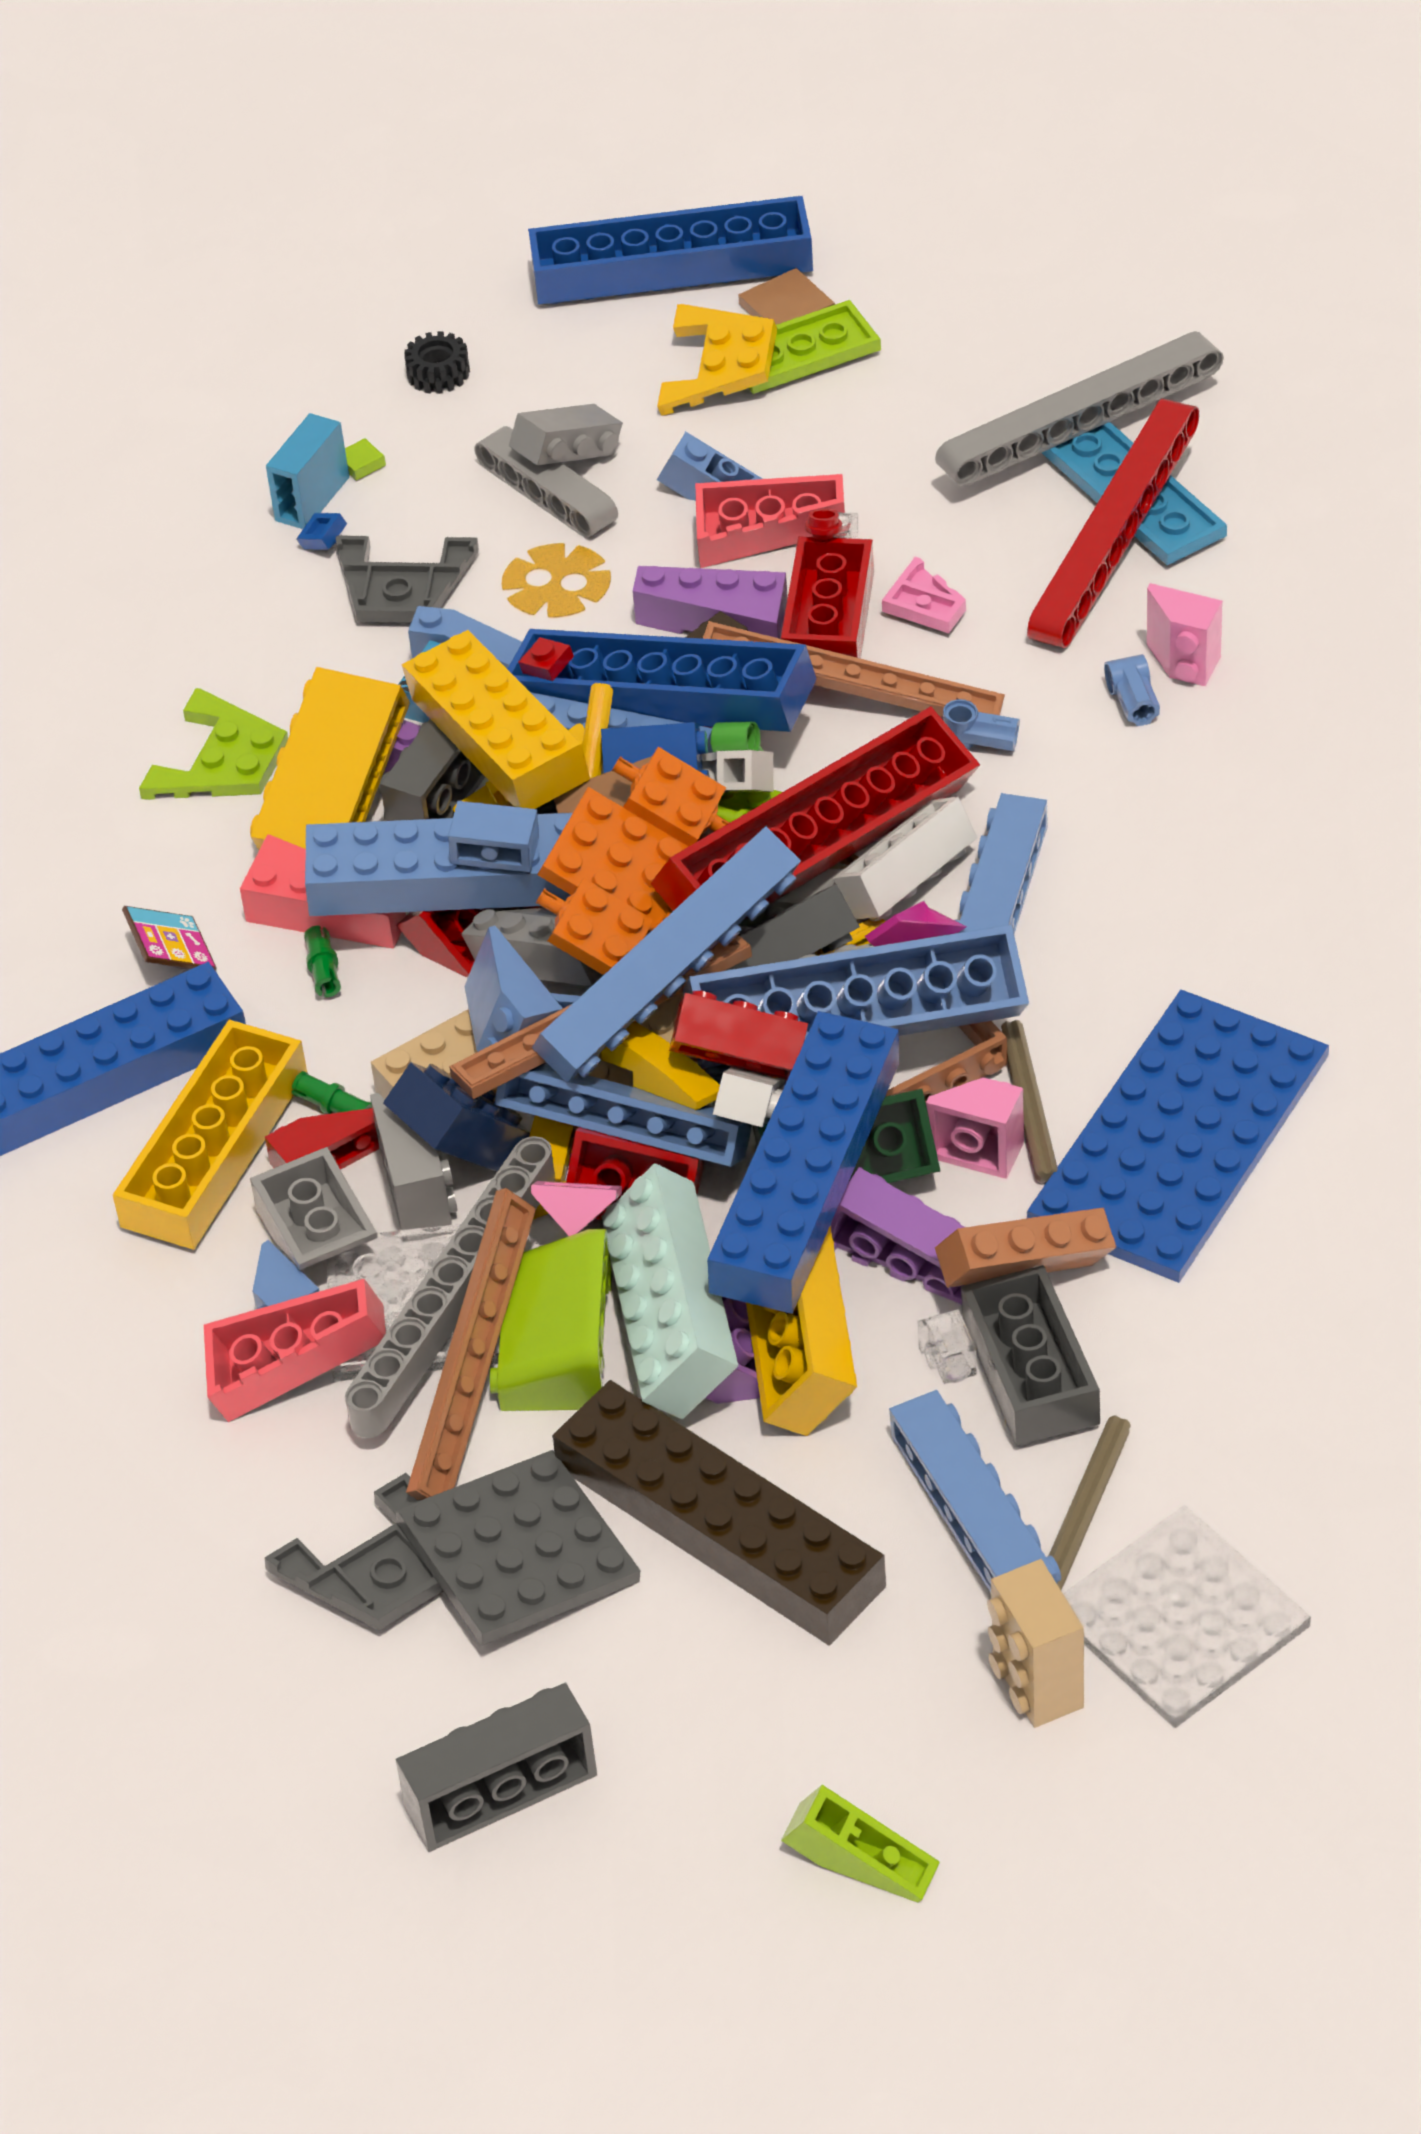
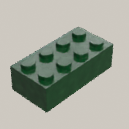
(899, 1140)

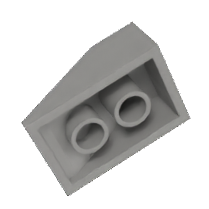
(413, 1172)
(311, 1209)

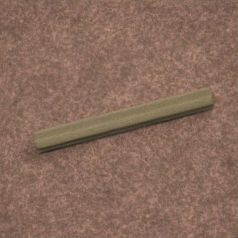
(1035, 1123)
(1089, 1494)

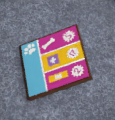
(167, 938)

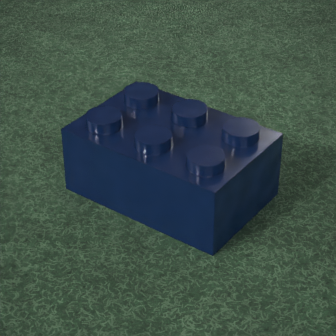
(453, 1120)

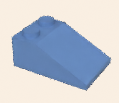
(503, 992)

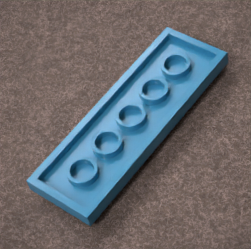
(1176, 521)

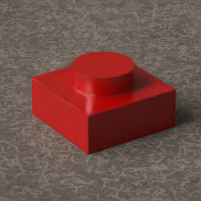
(546, 659)

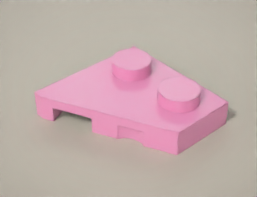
(924, 599)

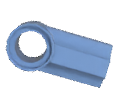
(1131, 683)
(979, 727)

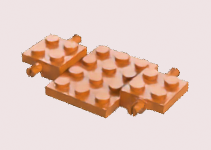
(616, 851)

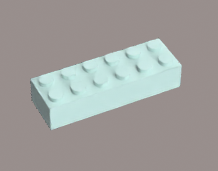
(661, 1277)

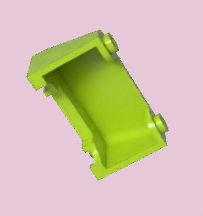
(555, 1326)

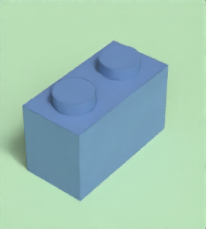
(493, 836)

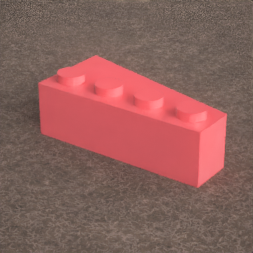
(759, 514)
(277, 897)
(287, 1344)

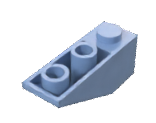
(699, 463)

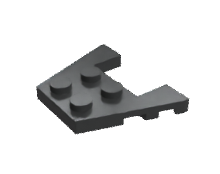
(397, 588)
(371, 1581)

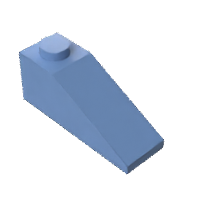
(442, 624)

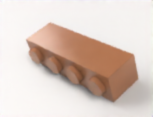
(1013, 1246)

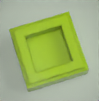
(363, 459)

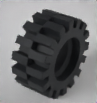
(422, 361)

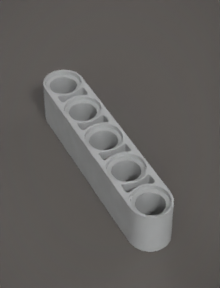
(549, 486)

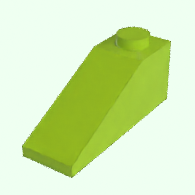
(858, 1846)

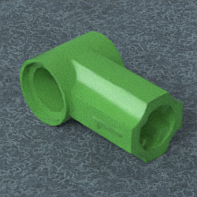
(735, 736)

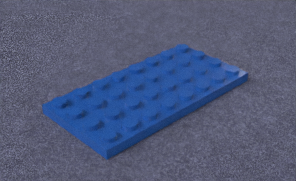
(1183, 1130)

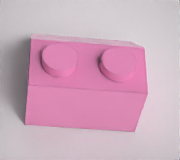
(1184, 633)
(978, 1125)

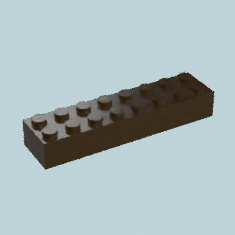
(721, 1512)

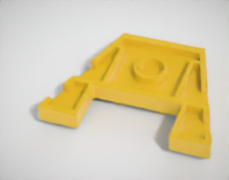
(733, 357)

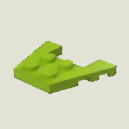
(234, 758)

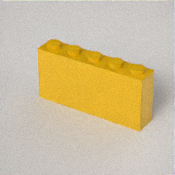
(331, 756)

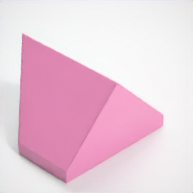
(574, 1203)

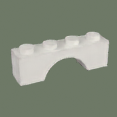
(741, 770)

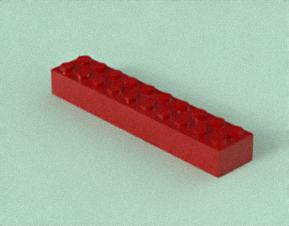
(837, 806)

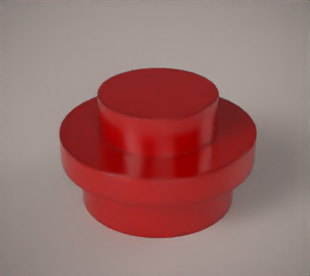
(823, 524)

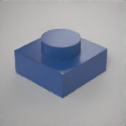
(321, 531)

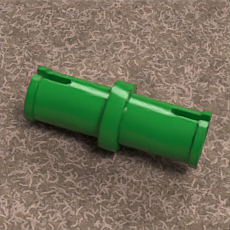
(322, 961)
(329, 1097)

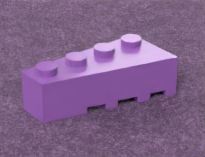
(686, 597)
(893, 1231)

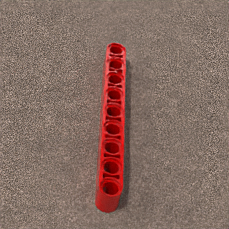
(1113, 523)

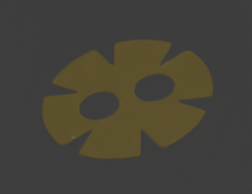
(559, 600)

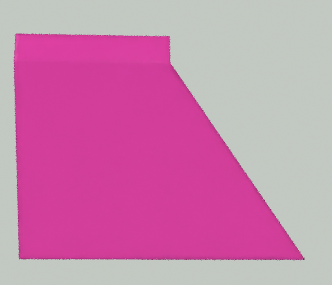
(913, 924)

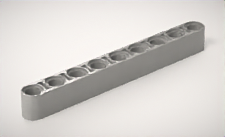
(1078, 408)
(436, 1303)

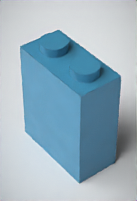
(307, 470)

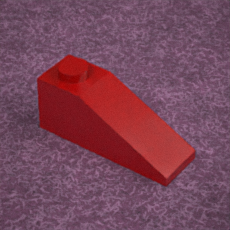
(345, 1134)

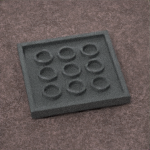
(517, 1547)

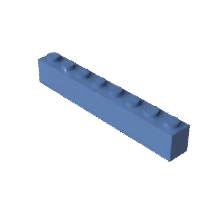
(667, 954)

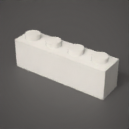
(906, 858)
(748, 1096)

